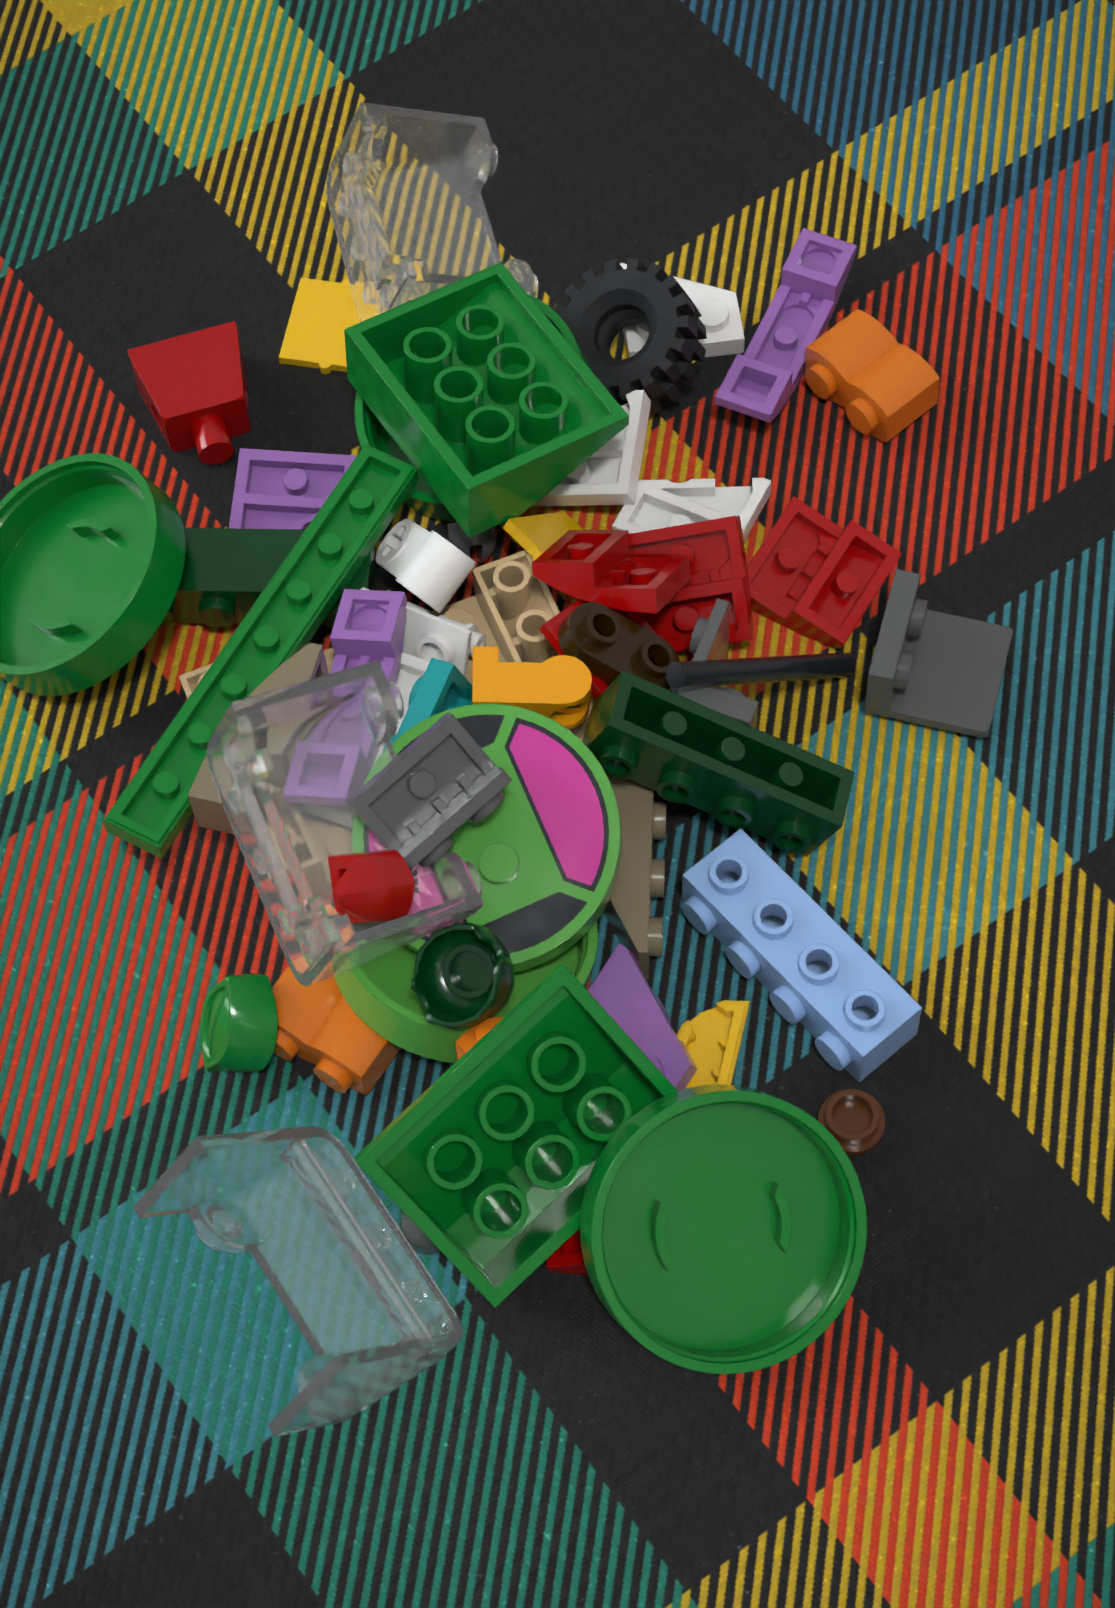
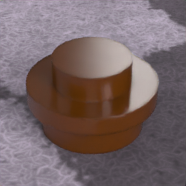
(853, 1120)

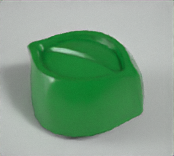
(239, 1024)

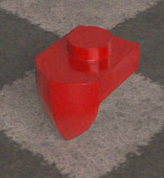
(371, 885)

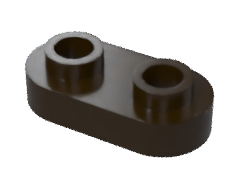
(621, 647)

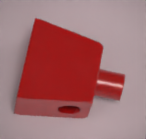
(196, 390)

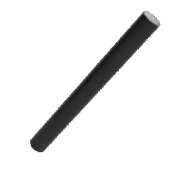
(759, 670)

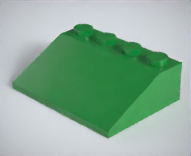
(481, 395)
(510, 1134)

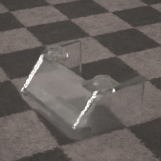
(327, 1254)

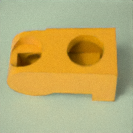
(554, 688)

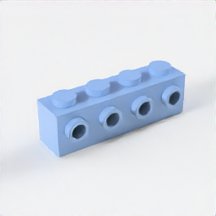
(799, 956)

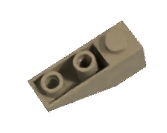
(639, 872)

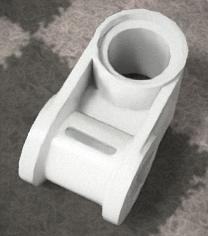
(424, 563)

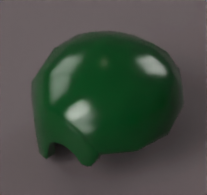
(462, 975)

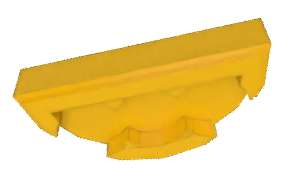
(715, 1041)

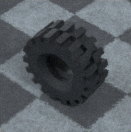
(632, 297)

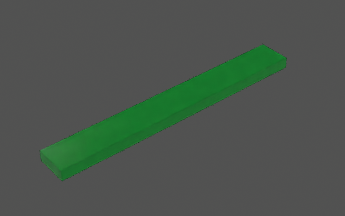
(273, 630)

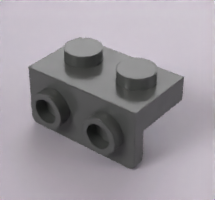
(430, 792)

